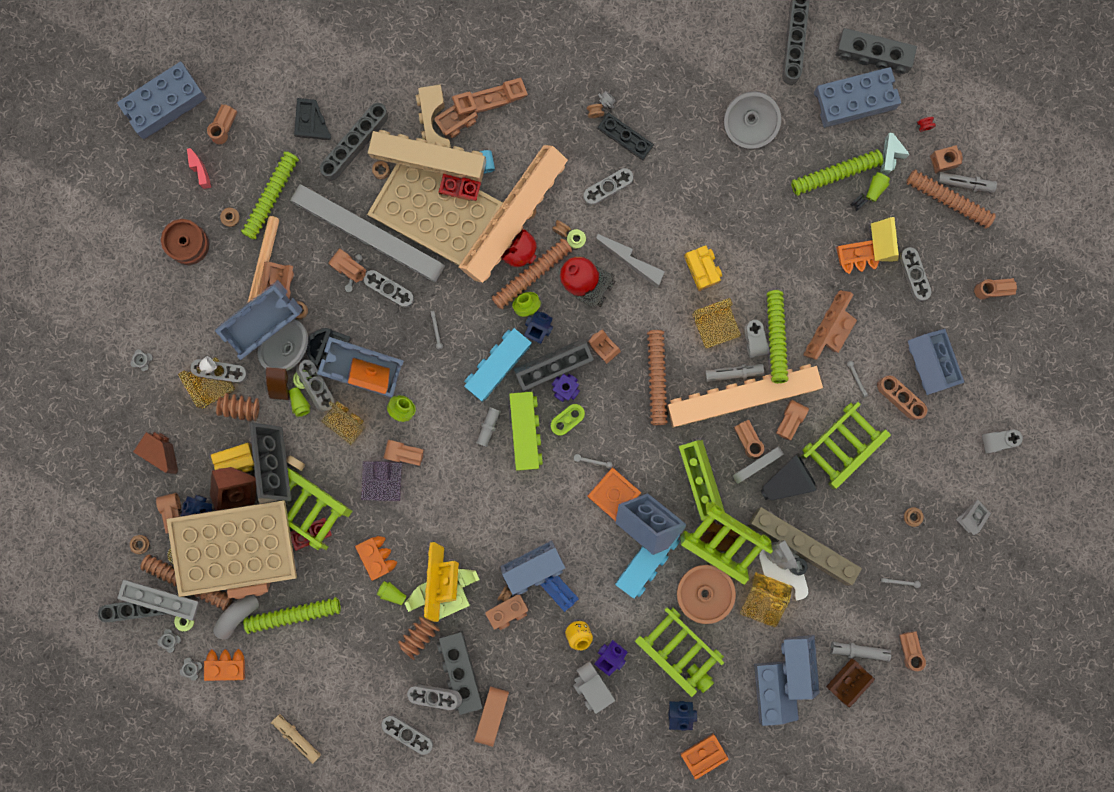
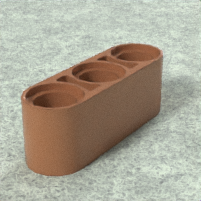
(911, 400)
(491, 716)

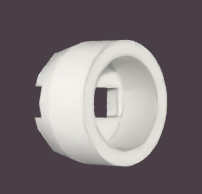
(207, 365)

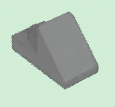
(974, 517)

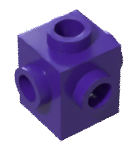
(569, 394)
(610, 658)

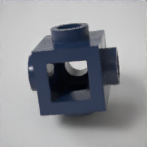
(538, 326)
(196, 505)
(681, 715)

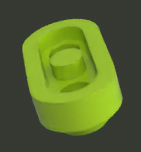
(566, 418)

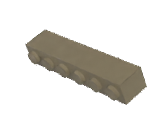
(805, 546)

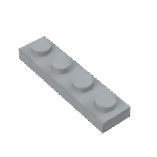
(158, 600)

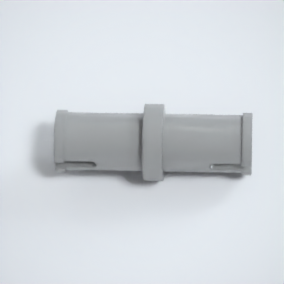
(488, 427)

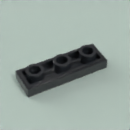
(634, 143)

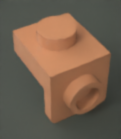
(603, 346)

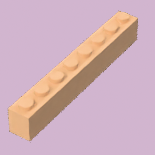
(513, 213)
(742, 397)

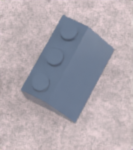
(935, 361)
(649, 523)
(532, 568)
(800, 667)
(773, 703)

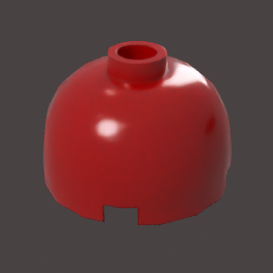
(521, 251)
(579, 275)

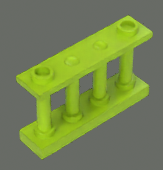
(850, 464)
(323, 499)
(723, 560)
(676, 669)

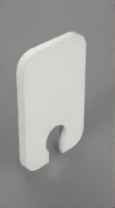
(773, 571)

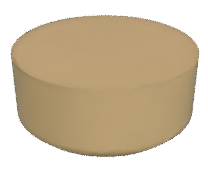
(295, 463)

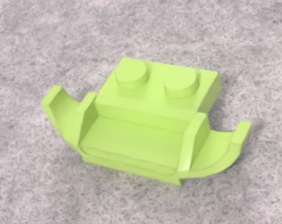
(465, 578)

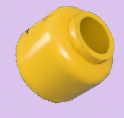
(579, 635)

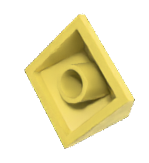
(885, 240)

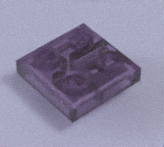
(381, 481)

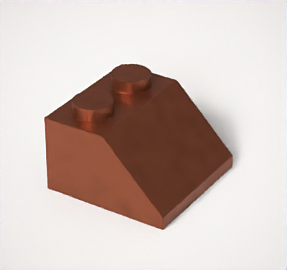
(158, 452)
(232, 488)

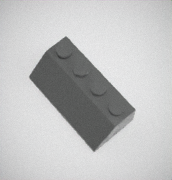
(270, 463)

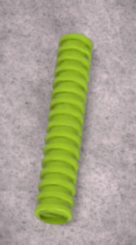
(837, 172)
(270, 194)
(777, 336)
(292, 615)

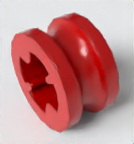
(926, 124)

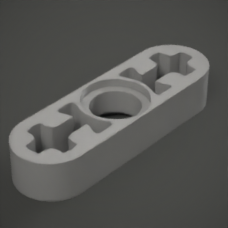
(593, 189)
(905, 263)
(403, 291)
(234, 368)
(307, 384)
(758, 464)
(442, 694)
(416, 747)

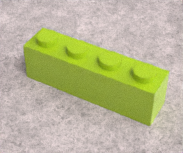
(524, 431)
(700, 476)

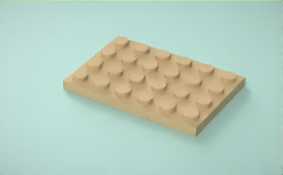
(434, 220)
(231, 548)

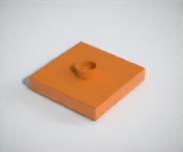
(369, 375)
(613, 491)

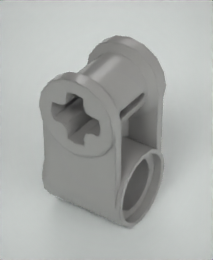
(756, 343)
(999, 440)

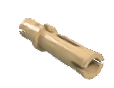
(295, 738)

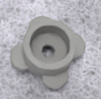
(607, 99)
(135, 362)
(163, 641)
(193, 675)

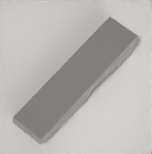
(623, 253)

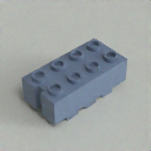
(857, 97)
(161, 100)
(259, 319)
(339, 360)

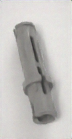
(989, 186)
(735, 372)
(852, 650)

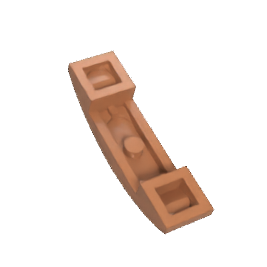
(490, 98)

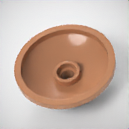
(719, 599)

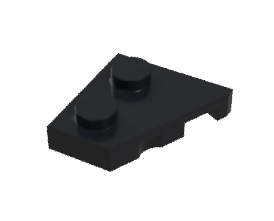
(310, 121)

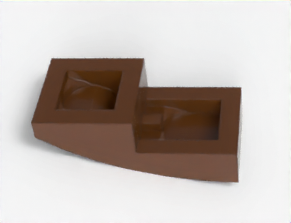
(277, 383)

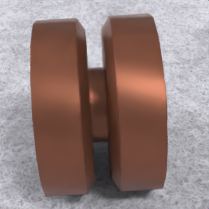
(186, 232)

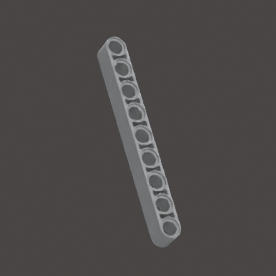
(367, 233)

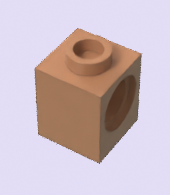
(939, 162)

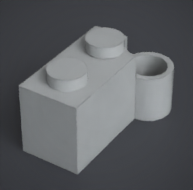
(593, 688)

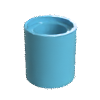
(489, 167)

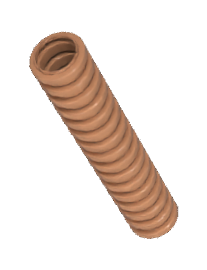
(951, 199)
(532, 273)
(657, 377)
(167, 573)

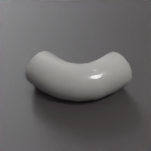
(234, 615)

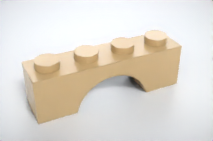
(431, 103)

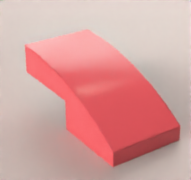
(197, 165)

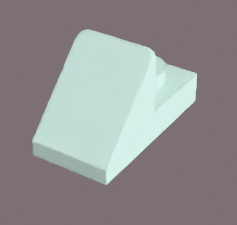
(892, 149)

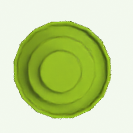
(526, 304)
(401, 408)

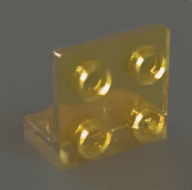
(716, 323)
(205, 390)
(342, 423)
(766, 600)

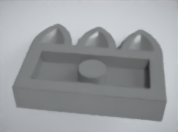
(782, 555)

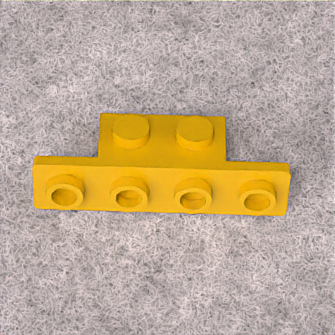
(441, 582)

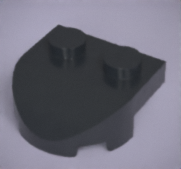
(317, 343)

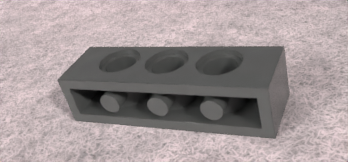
(867, 42)
(553, 364)
(457, 641)

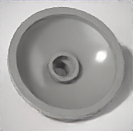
(757, 131)
(284, 347)

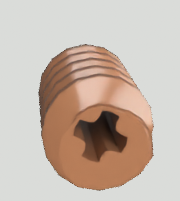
(237, 408)
(418, 636)

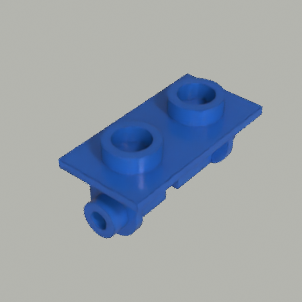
(559, 592)

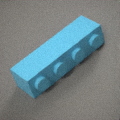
(497, 365)
(642, 569)

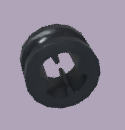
(859, 202)
(802, 571)

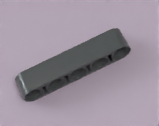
(792, 45)
(353, 150)
(120, 614)

